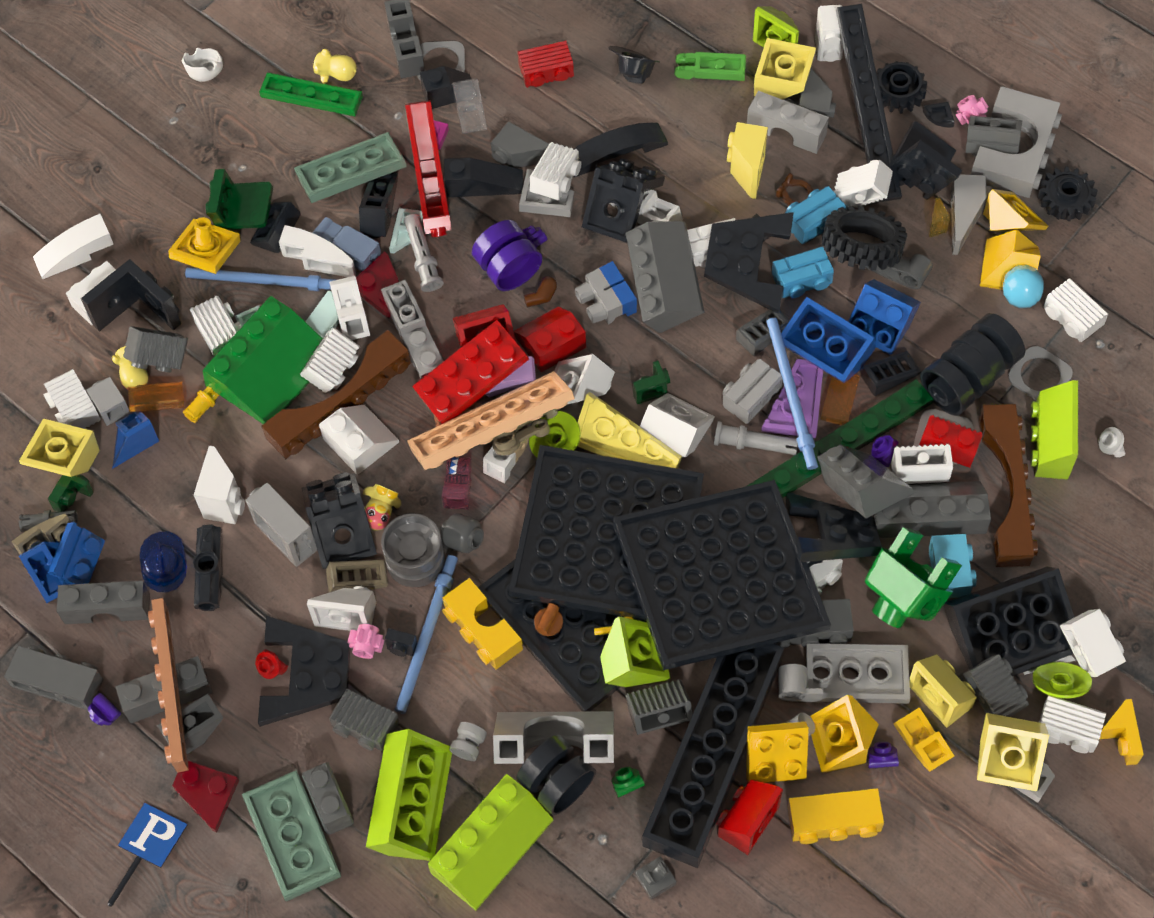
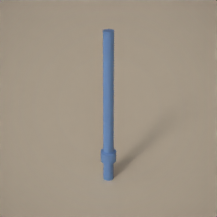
(313, 282)
(805, 440)
(443, 584)

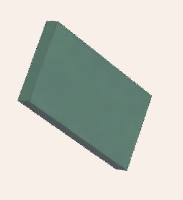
(350, 167)
(291, 835)

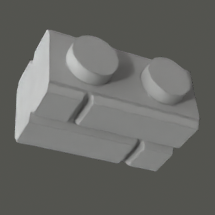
(752, 390)

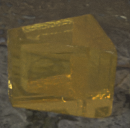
(939, 220)

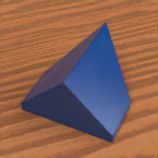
(133, 436)
(37, 562)

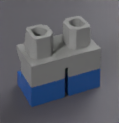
(609, 293)

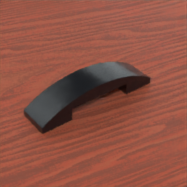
(619, 142)

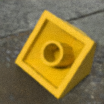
(1010, 213)
(1005, 253)
(842, 734)

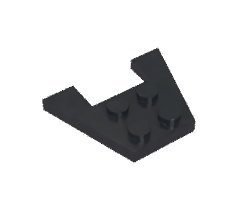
(736, 255)
(841, 530)
(316, 675)

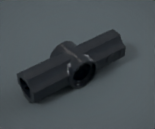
(208, 582)

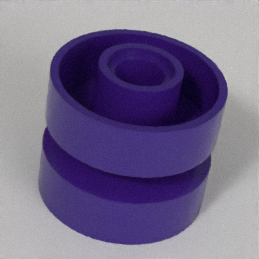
(506, 255)

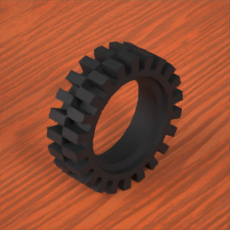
(863, 253)

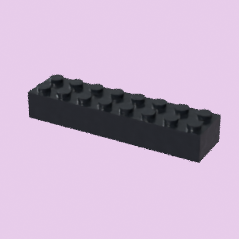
(711, 754)

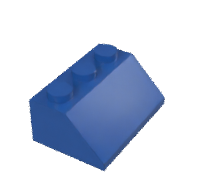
(827, 340)

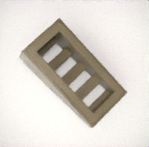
(355, 567)

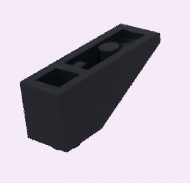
(480, 178)
(377, 206)

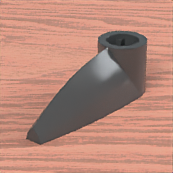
(909, 271)

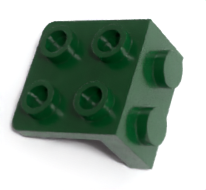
(238, 204)

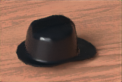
(633, 65)

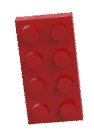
(470, 372)

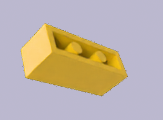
(835, 816)

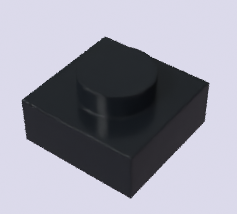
(400, 642)

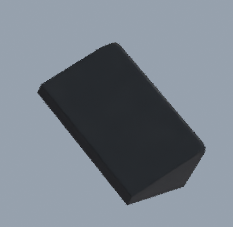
(279, 215)

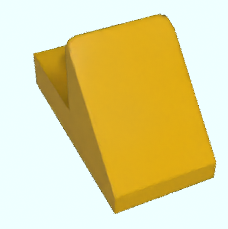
(1124, 726)

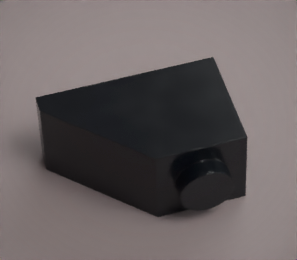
(438, 85)

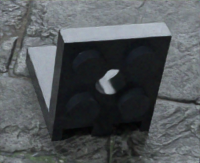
(925, 161)
(625, 187)
(122, 290)
(337, 506)

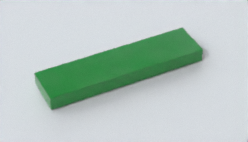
(311, 94)

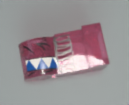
(457, 483)

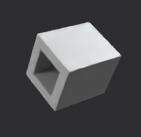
(108, 401)

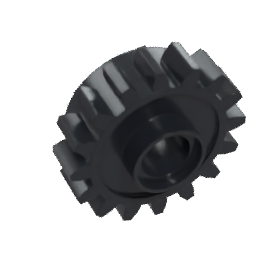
(901, 86)
(1067, 194)

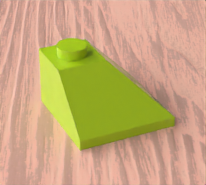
(773, 25)
(631, 655)

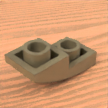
(47, 531)

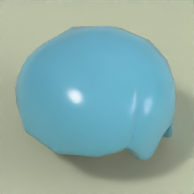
(1023, 286)

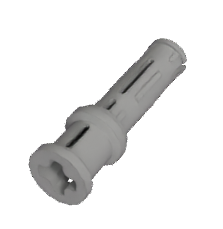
(424, 263)
(741, 437)

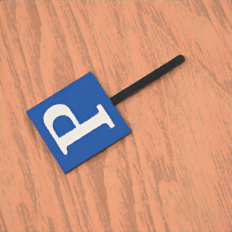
(149, 838)

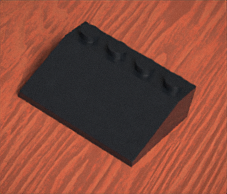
(1014, 620)

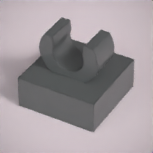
(655, 877)

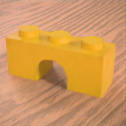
(495, 643)

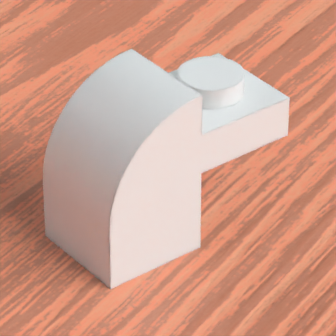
(349, 308)

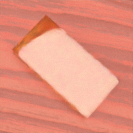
(156, 397)
(840, 400)

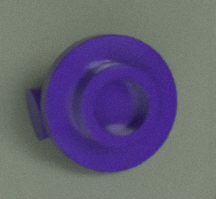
(535, 235)
(883, 449)
(103, 711)
(882, 755)

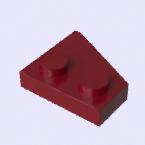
(373, 279)
(206, 792)

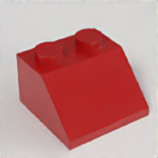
(472, 324)
(552, 337)
(750, 814)

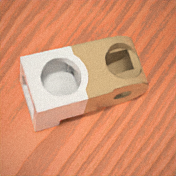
(498, 465)

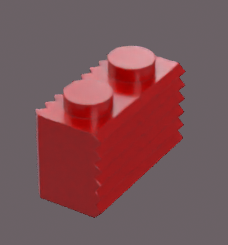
(546, 64)
(961, 440)

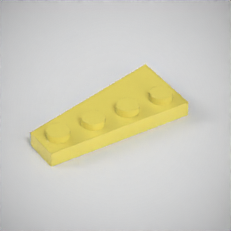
(616, 436)

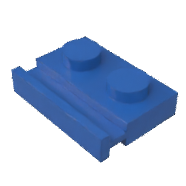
(76, 555)

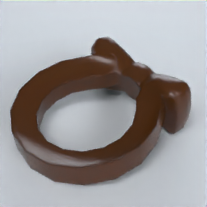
(789, 181)

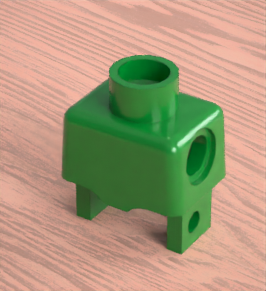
(907, 586)

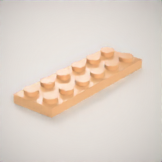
(490, 420)

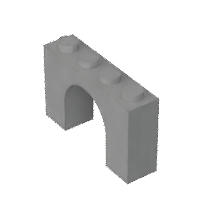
(1020, 171)
(520, 731)

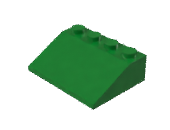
(264, 361)

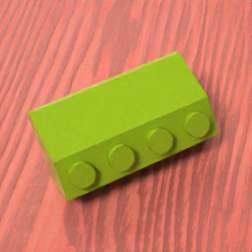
(409, 796)
(490, 842)

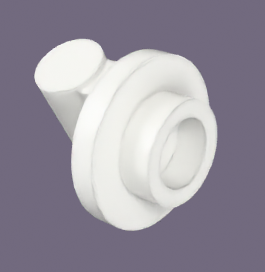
(1112, 442)

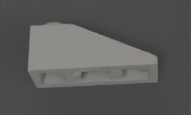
(967, 204)

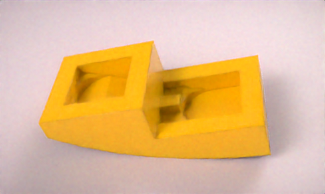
(923, 740)

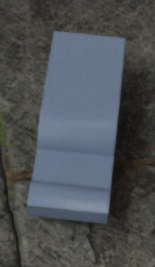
(352, 242)

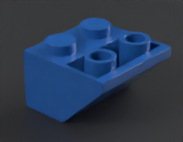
(884, 314)

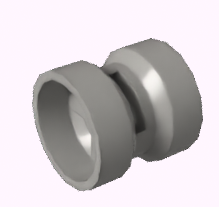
(468, 741)

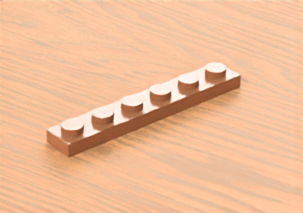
(169, 696)

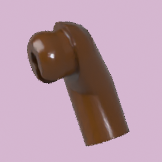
(544, 293)

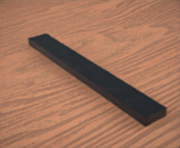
(866, 91)

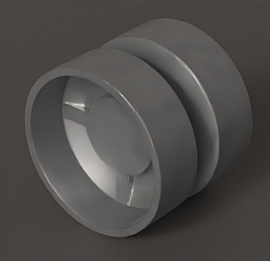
(413, 550)

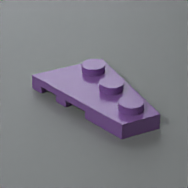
(808, 385)

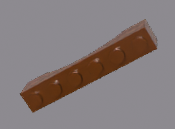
(294, 428)
(1001, 435)

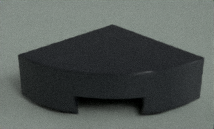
(939, 114)

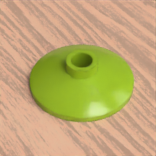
(562, 426)
(1062, 680)

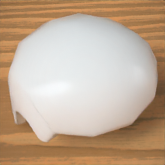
(203, 64)

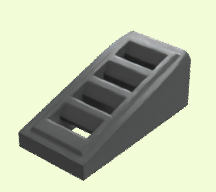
(754, 346)

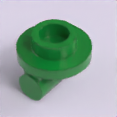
(626, 781)

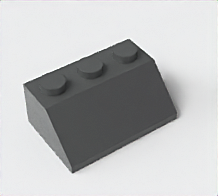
(861, 480)

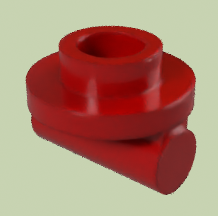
(269, 665)

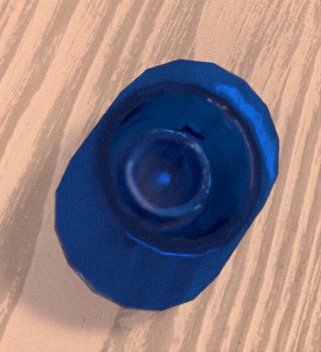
(163, 561)

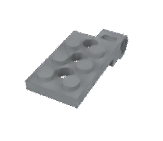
(801, 685)

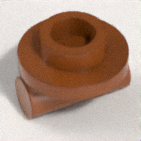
(548, 620)

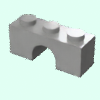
(804, 125)

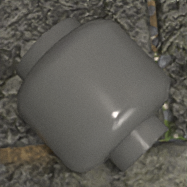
(462, 533)

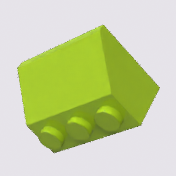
(1055, 431)

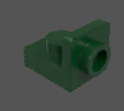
(651, 387)
(66, 489)

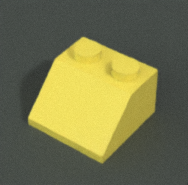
(783, 68)
(747, 155)
(61, 449)
(941, 689)
(1012, 751)

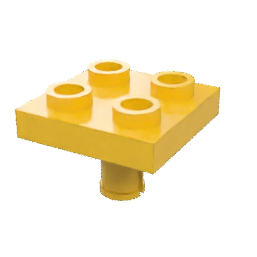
(204, 245)
(777, 752)

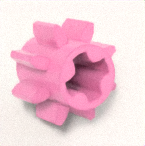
(971, 107)
(365, 641)

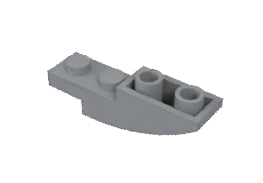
(412, 327)

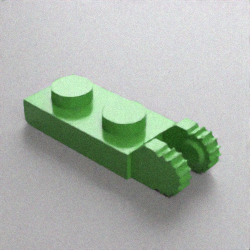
(711, 66)

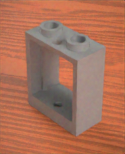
(281, 524)

